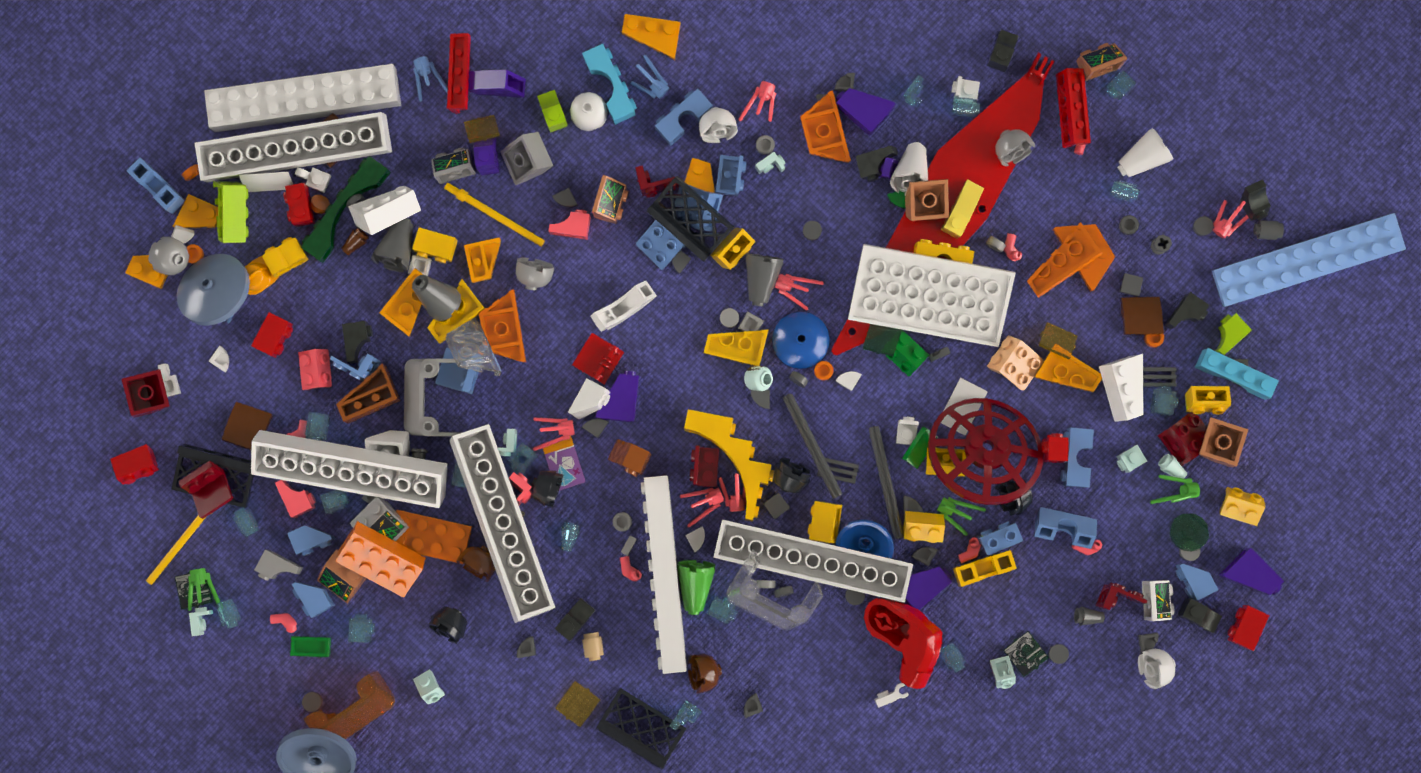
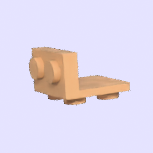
(1016, 362)

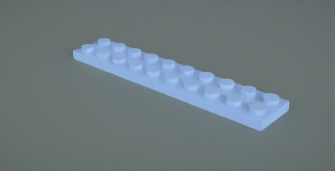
(1308, 260)

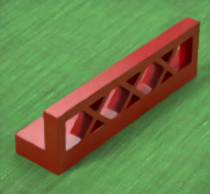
(458, 72)
(1075, 107)

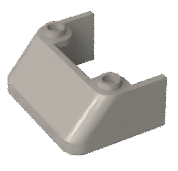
(414, 397)

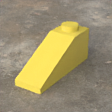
(962, 209)

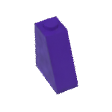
(497, 83)
(864, 109)
(486, 156)
(622, 399)
(1253, 572)
(926, 585)

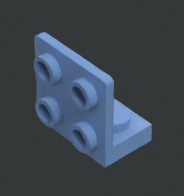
(712, 198)
(659, 244)
(367, 366)
(455, 377)

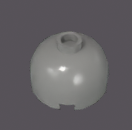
(1013, 146)
(168, 256)
(534, 273)

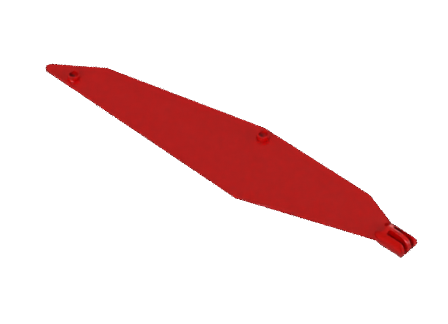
(970, 157)

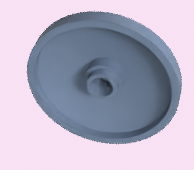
(213, 289)
(315, 752)

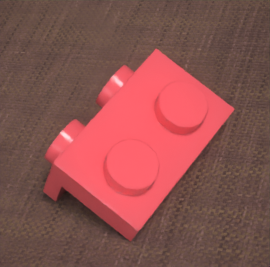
(315, 369)
(521, 483)

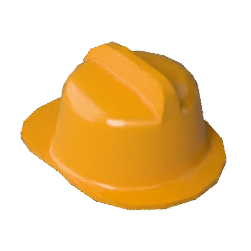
(259, 276)

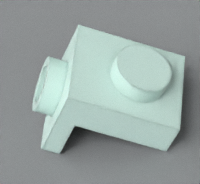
(428, 687)

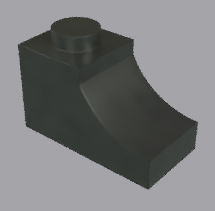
(1003, 50)
(871, 162)
(1256, 201)
(1190, 308)
(355, 336)
(1199, 615)
(575, 619)

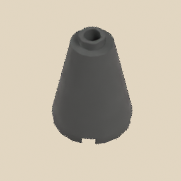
(395, 247)
(761, 276)
(436, 297)

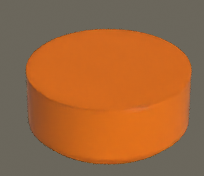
(191, 172)
(195, 253)
(1154, 340)
(823, 370)

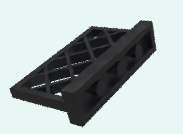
(678, 227)
(220, 459)
(630, 742)

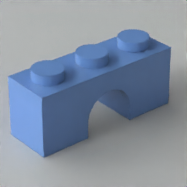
(694, 104)
(156, 185)
(1073, 473)
(1080, 528)

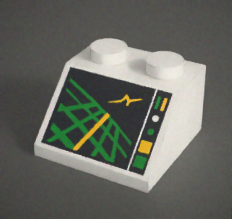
(1159, 603)

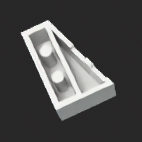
(384, 210)
(1124, 386)

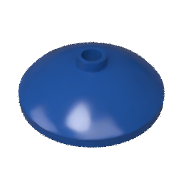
(796, 353)
(855, 532)

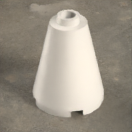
(1145, 155)
(910, 168)

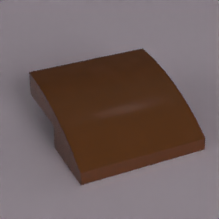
(1142, 315)
(245, 424)

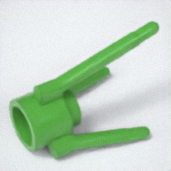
(1187, 490)
(947, 508)
(198, 578)

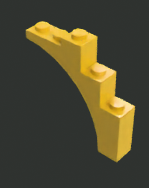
(752, 473)

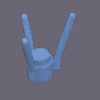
(423, 67)
(658, 87)

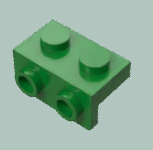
(908, 354)

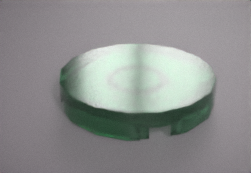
(1189, 532)

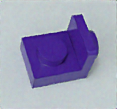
(888, 167)

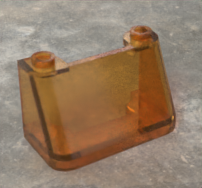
(374, 701)

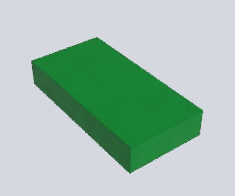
(918, 448)
(310, 646)

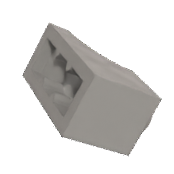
(273, 564)

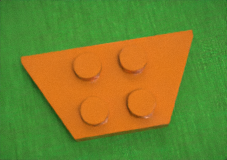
(824, 130)
(1096, 269)
(503, 327)

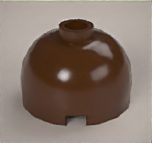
(477, 562)
(704, 672)

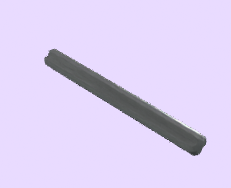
(812, 445)
(886, 482)

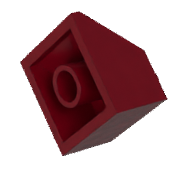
(145, 393)

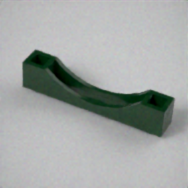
(321, 240)

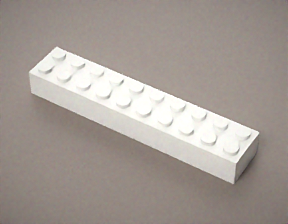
(302, 98)
(293, 147)
(349, 468)
(502, 523)
(815, 561)
(665, 574)

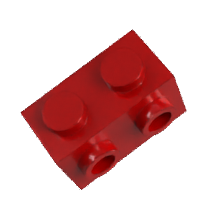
(299, 205)
(272, 335)
(1055, 448)
(134, 464)
(1247, 627)

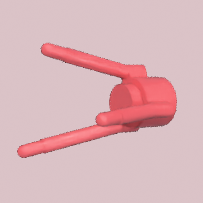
(765, 92)
(1223, 227)
(786, 282)
(565, 428)
(713, 497)
(737, 501)

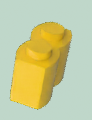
(284, 257)

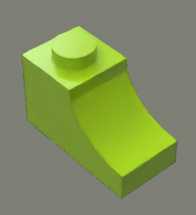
(552, 111)
(1232, 331)

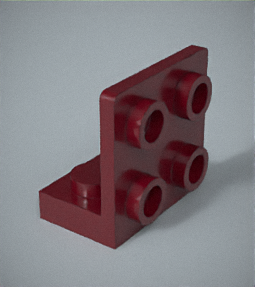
(651, 189)
(1184, 438)
(705, 466)
(208, 488)
(1109, 599)

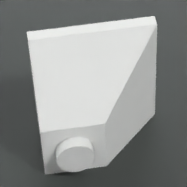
(589, 399)
(390, 442)

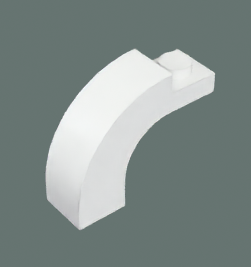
(624, 307)

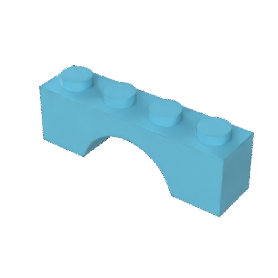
(599, 63)
(1227, 368)

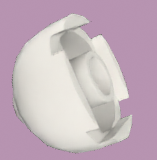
(588, 111)
(717, 124)
(1157, 667)

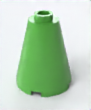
(695, 584)

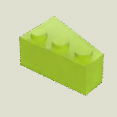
(231, 211)

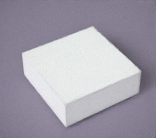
(420, 264)

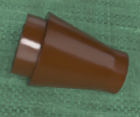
(355, 241)

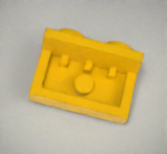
(1242, 506)

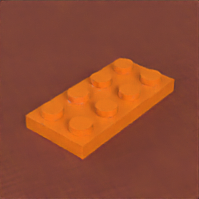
(434, 536)

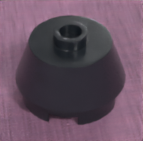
(791, 476)
(546, 487)
(1018, 505)
(449, 623)

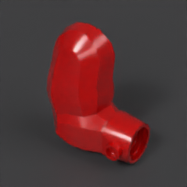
(909, 633)

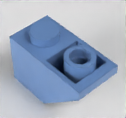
(307, 538)
(1197, 581)
(314, 598)

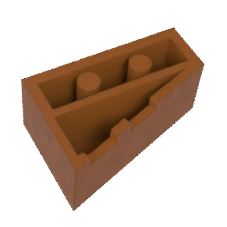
(369, 397)
(630, 457)

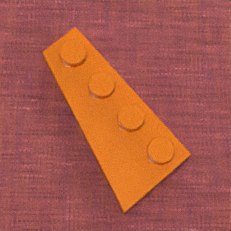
(1069, 258)

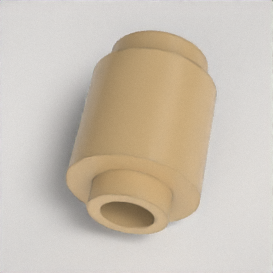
(592, 646)

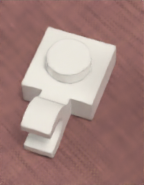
(316, 179)
(170, 382)
(886, 697)

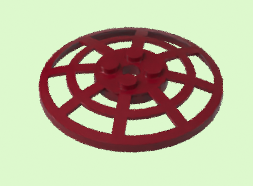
(985, 458)

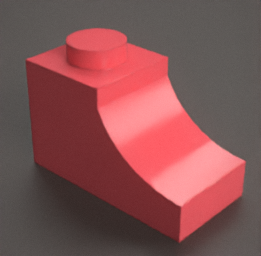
(574, 226)
(295, 501)

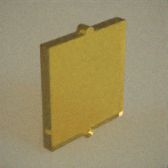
(481, 128)
(1058, 340)
(577, 703)

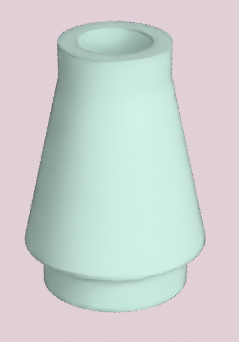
(1171, 466)

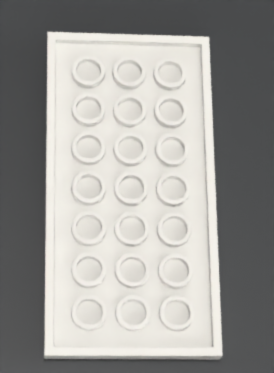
(931, 295)

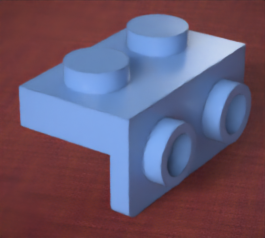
(729, 175)
(1004, 537)

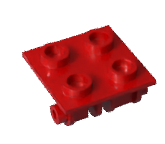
(598, 358)

